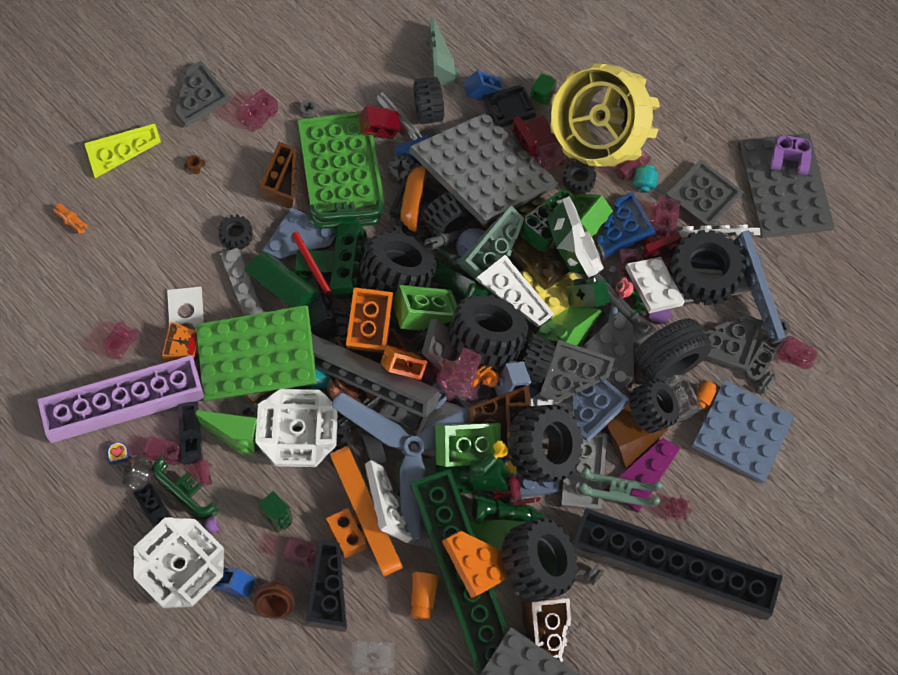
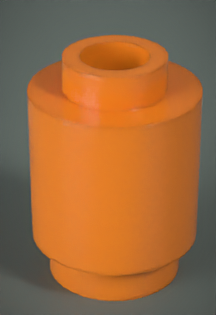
(705, 394)

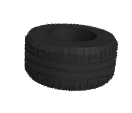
(673, 350)

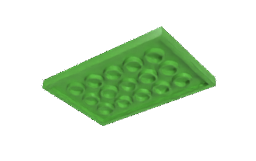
(340, 162)
(256, 353)

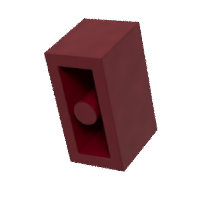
(379, 122)

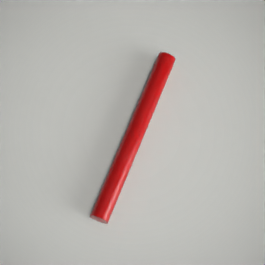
(311, 263)

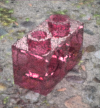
(256, 108)
(668, 219)

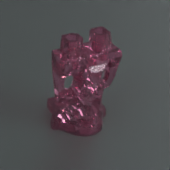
(457, 376)

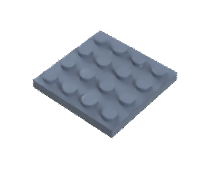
(743, 431)

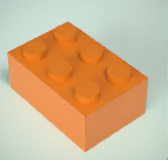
(369, 320)

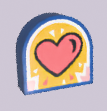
(117, 453)

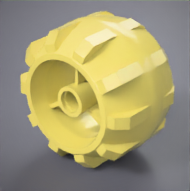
(571, 107)

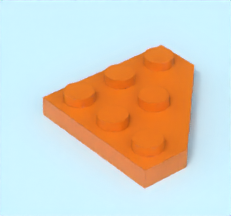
(476, 562)

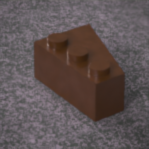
(279, 177)

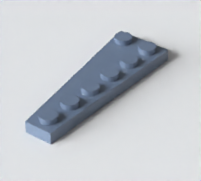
(759, 288)

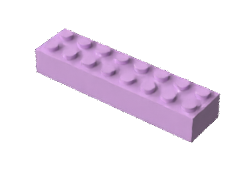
(120, 399)

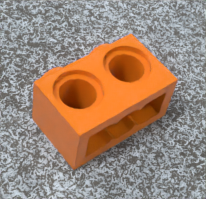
(343, 534)

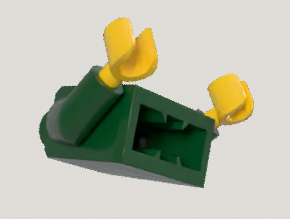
(490, 473)

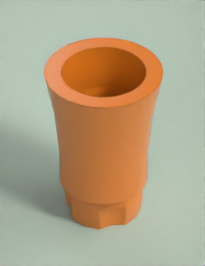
(423, 594)

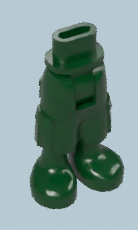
(503, 510)

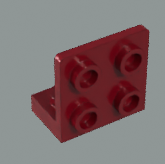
(533, 134)
(662, 248)

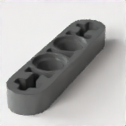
(769, 351)

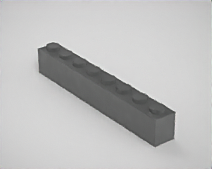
(374, 377)

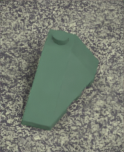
(442, 59)
(493, 243)

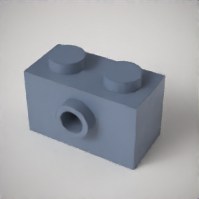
(512, 377)

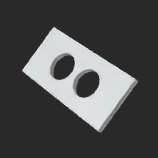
(190, 296)

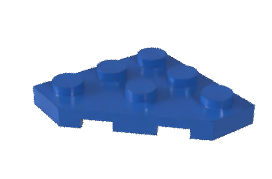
(625, 225)

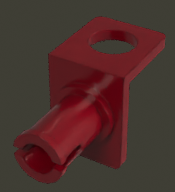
(515, 493)

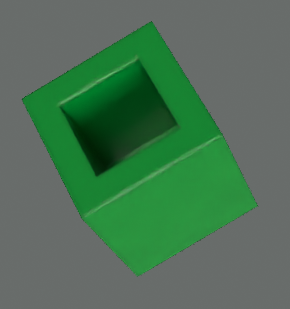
(543, 88)

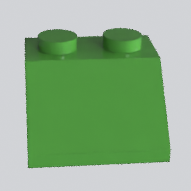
(592, 211)

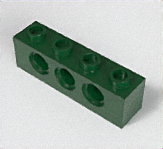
(347, 259)

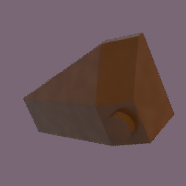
(547, 624)

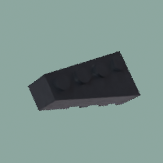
(326, 596)

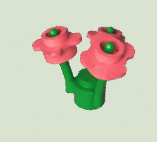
(624, 290)

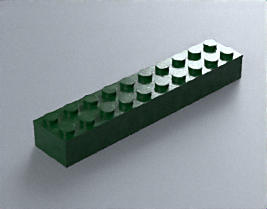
(443, 517)

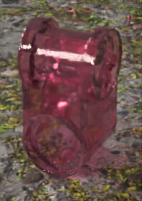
(122, 337)
(796, 351)
(159, 447)

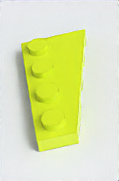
(119, 148)

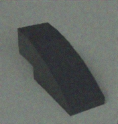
(190, 433)

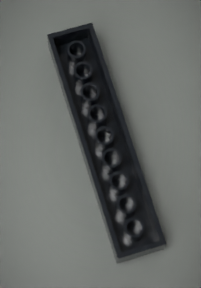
(677, 564)

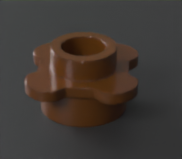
(194, 159)

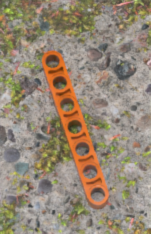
(364, 508)

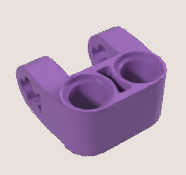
(792, 153)

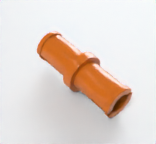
(70, 218)

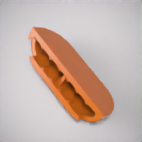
(413, 197)

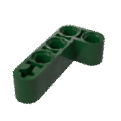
(535, 226)
(458, 280)

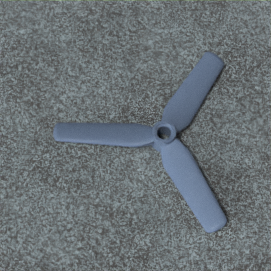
(395, 436)

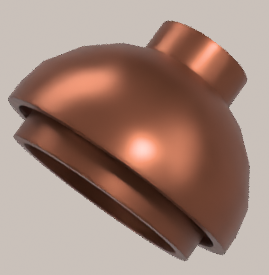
(337, 386)
(274, 600)

